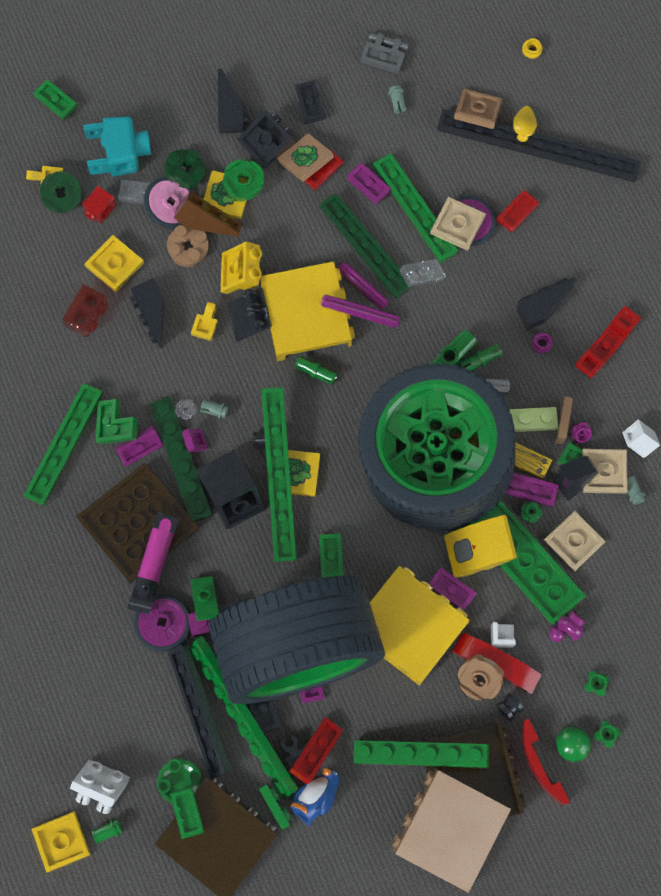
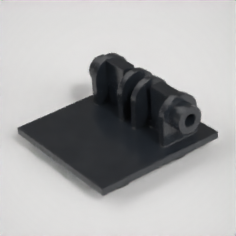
(249, 314)

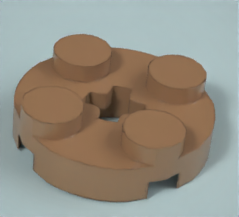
(192, 256)
(488, 669)

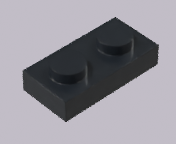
(309, 102)

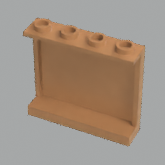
(450, 829)

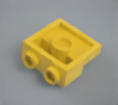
(240, 267)

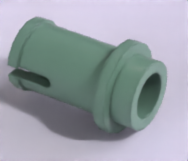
(396, 95)
(215, 409)
(634, 491)

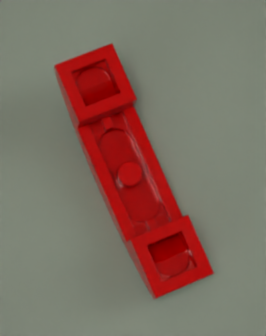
(608, 342)
(514, 670)
(554, 791)

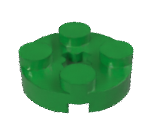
(246, 169)

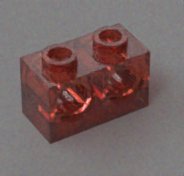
(80, 309)

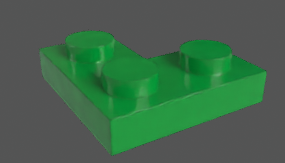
(111, 427)

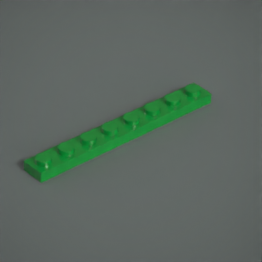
(278, 474)
(246, 723)

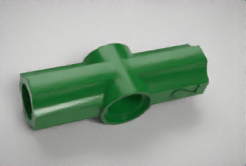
(457, 348)

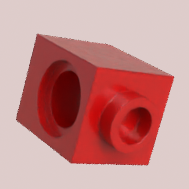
(99, 205)

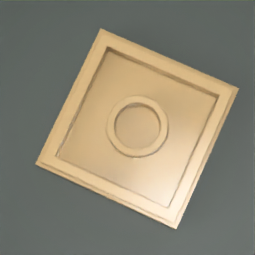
(458, 223)
(611, 468)
(574, 541)

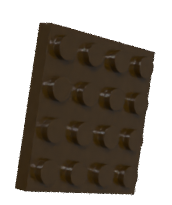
(125, 517)

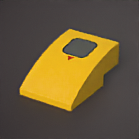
(480, 546)

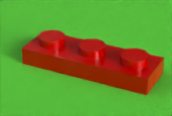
(316, 750)

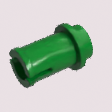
(107, 831)

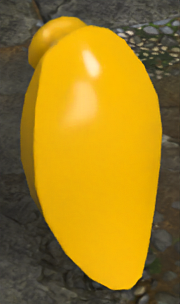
(524, 123)

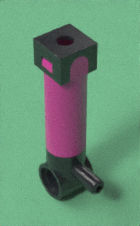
(153, 563)

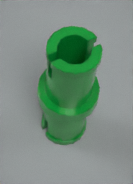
(481, 357)
(316, 370)

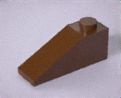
(203, 216)

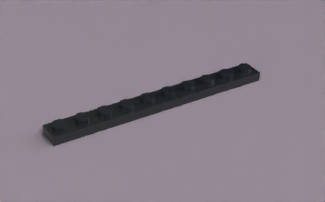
(543, 147)

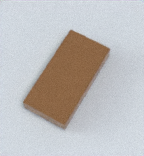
(564, 420)

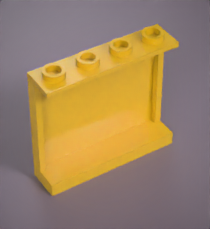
(297, 313)
(415, 624)

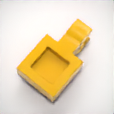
(39, 176)
(205, 325)

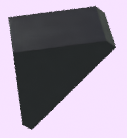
(575, 475)

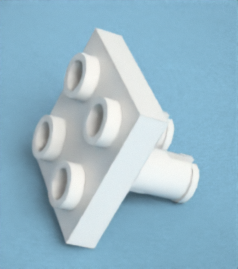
(99, 784)

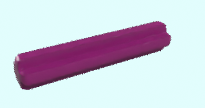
(363, 285)

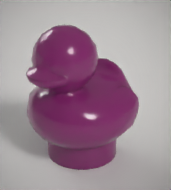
(569, 624)

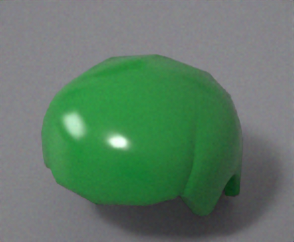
(573, 743)

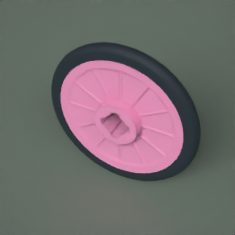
(156, 201)

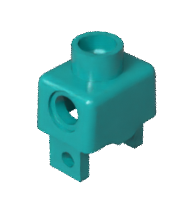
(121, 146)

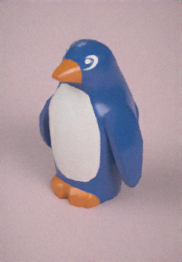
(316, 797)

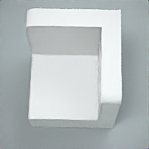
(641, 438)
(502, 635)

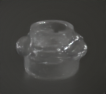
(180, 412)

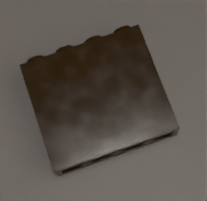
(496, 781)
(231, 840)

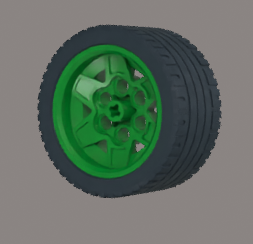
(434, 393)
(296, 639)

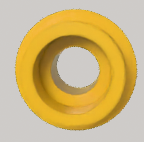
(532, 43)

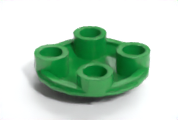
(176, 776)

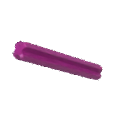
(360, 311)

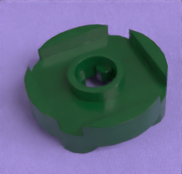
(185, 158)
(59, 180)

